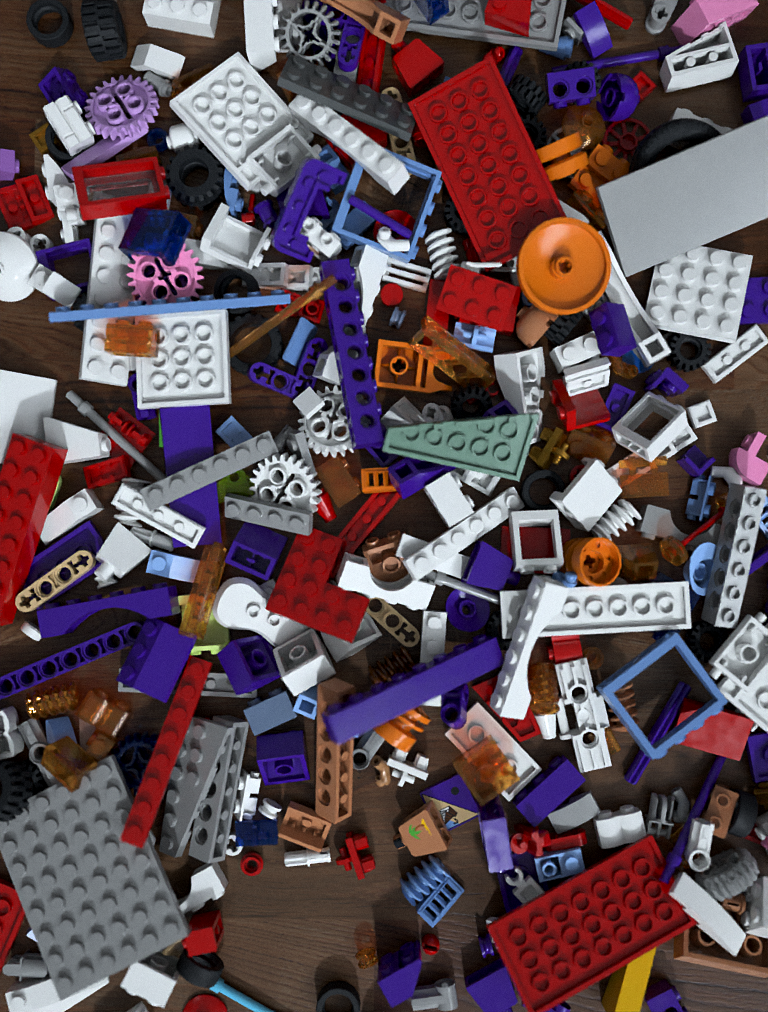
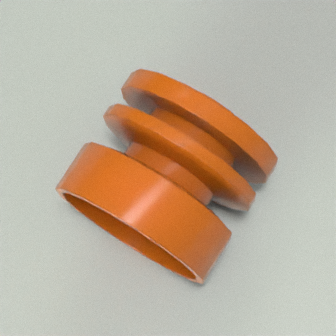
(593, 560)
(398, 730)

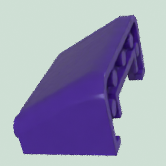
(308, 178)

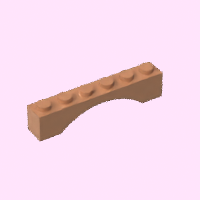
(376, 17)

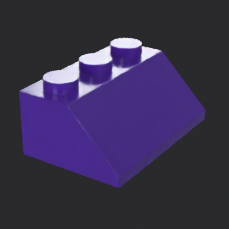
(156, 659)

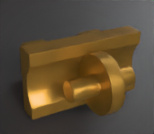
(553, 451)

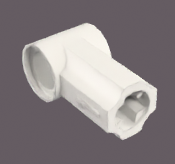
(699, 842)

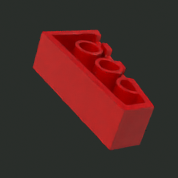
(509, 15)

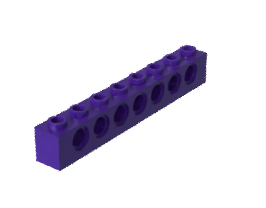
(360, 435)

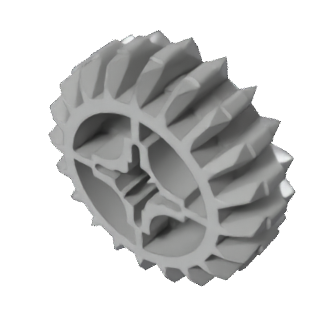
(315, 24)
(728, 874)

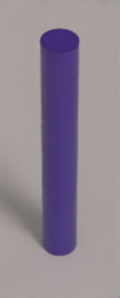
(380, 217)

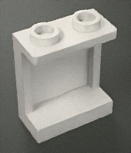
(235, 241)
(587, 495)

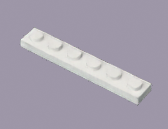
(463, 534)

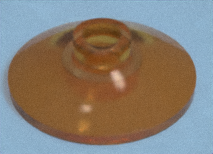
(574, 121)

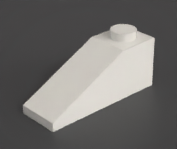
(70, 515)

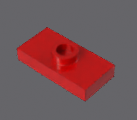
(107, 472)

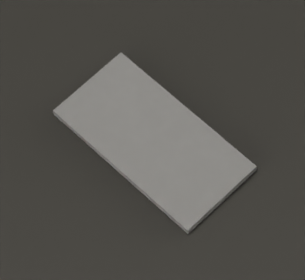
(688, 198)

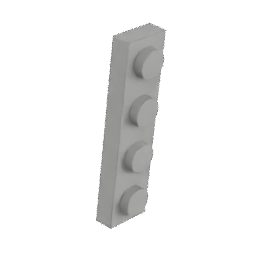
(268, 514)

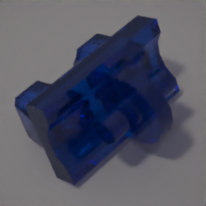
(256, 832)

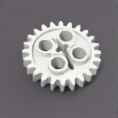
(320, 440)
(268, 478)

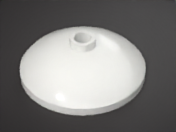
(16, 266)

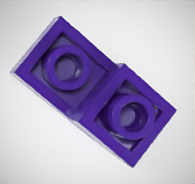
(595, 31)

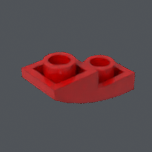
(311, 311)

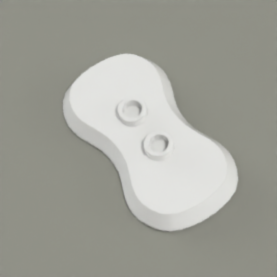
(242, 606)

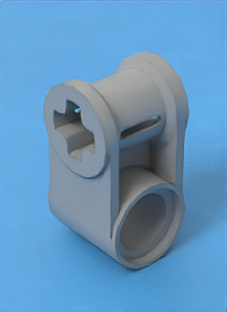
(659, 15)

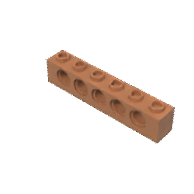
(333, 761)

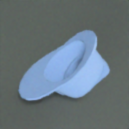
(699, 567)

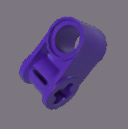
(455, 701)

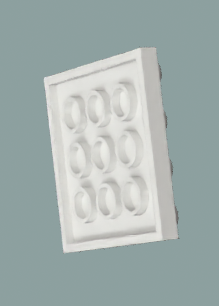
(700, 293)
(190, 361)

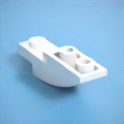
(56, 176)

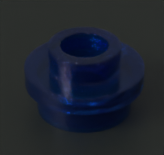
(155, 134)

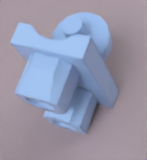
(475, 336)

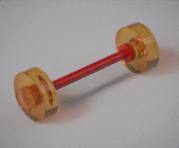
(675, 551)

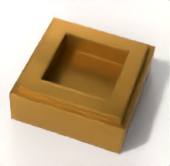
(38, 138)

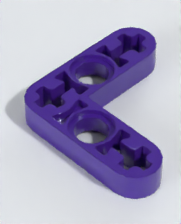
(349, 28)
(291, 381)

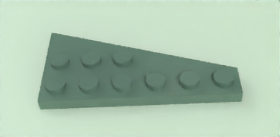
(476, 444)

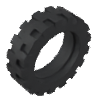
(249, 320)

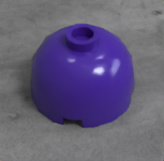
(618, 97)

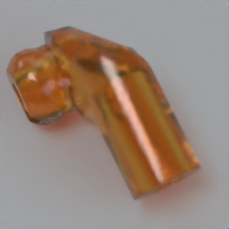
(623, 369)

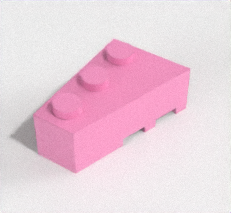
(706, 16)

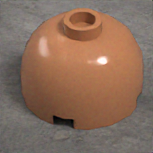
(533, 324)

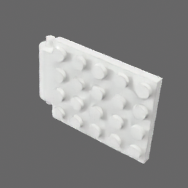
(246, 126)
(745, 669)

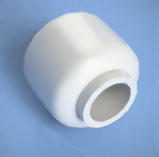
(180, 136)

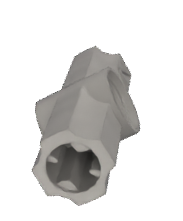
(36, 737)

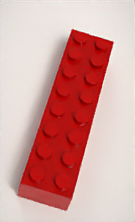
(26, 494)

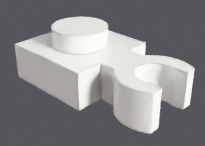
(525, 888)

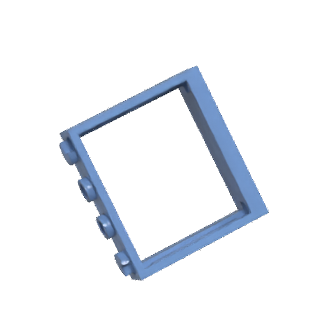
(419, 227)
(638, 664)

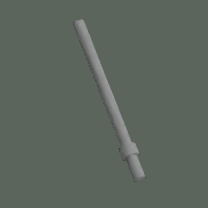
(86, 409)
(441, 579)

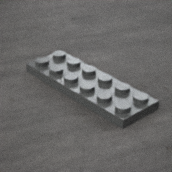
(347, 97)

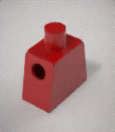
(415, 65)

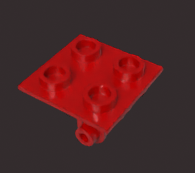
(131, 430)

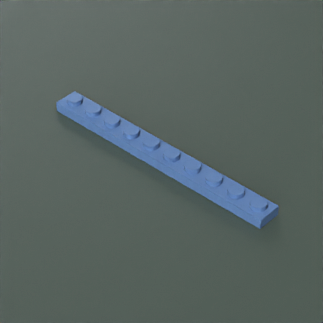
(161, 306)

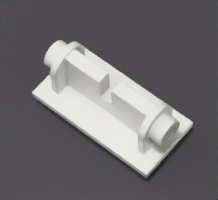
(244, 804)

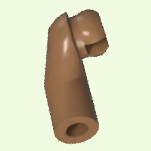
(384, 777)

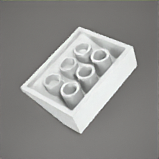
(23, 406)

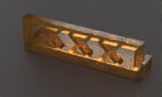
(456, 349)
(203, 591)

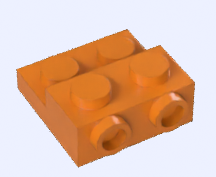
(602, 169)

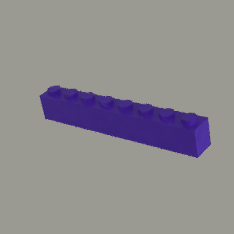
(411, 688)

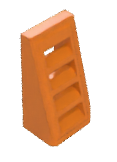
(366, 488)

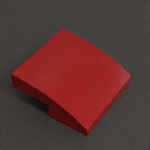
(25, 203)

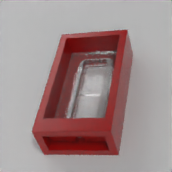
(120, 187)

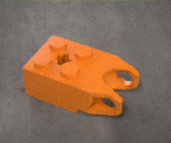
(416, 372)

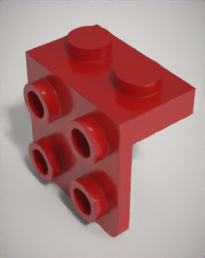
(580, 409)

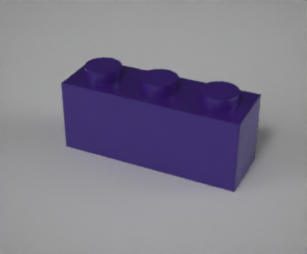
(548, 790)

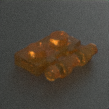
(643, 484)

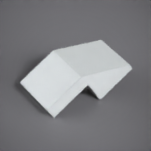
(157, 59)

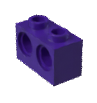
(568, 80)

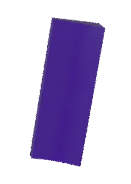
(186, 442)

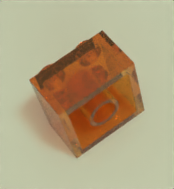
(485, 770)

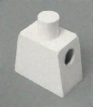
(120, 553)

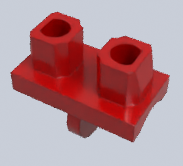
(529, 840)
(361, 864)

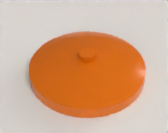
(563, 266)

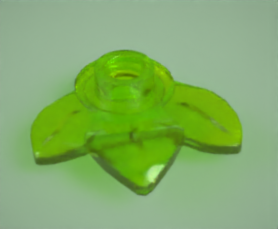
(240, 487)

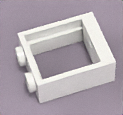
(649, 450)
(535, 518)

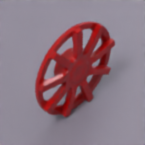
(628, 141)

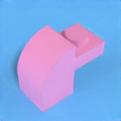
(745, 461)

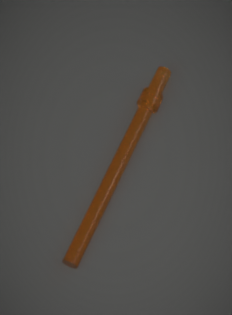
(314, 292)

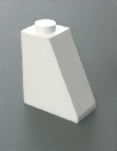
(81, 442)

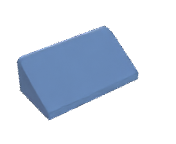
(303, 332)

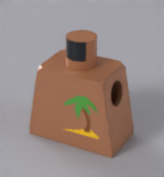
(423, 832)

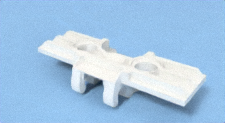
(589, 712)

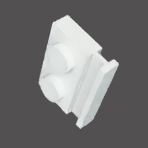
(587, 376)

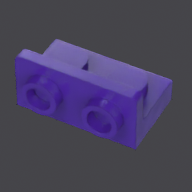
(61, 83)
(668, 381)

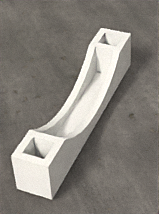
(368, 154)
(369, 269)
(647, 337)
(542, 603)

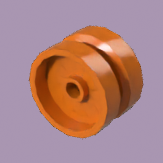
(560, 158)

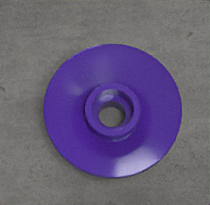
(477, 611)

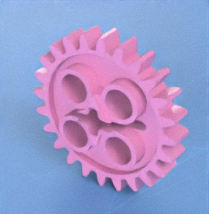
(147, 286)

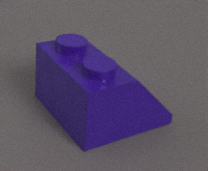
(249, 663)
(283, 757)

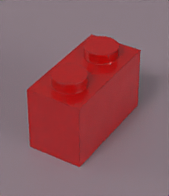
(205, 933)

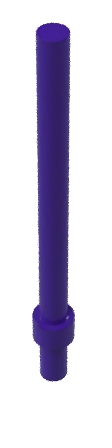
(660, 54)
(674, 858)

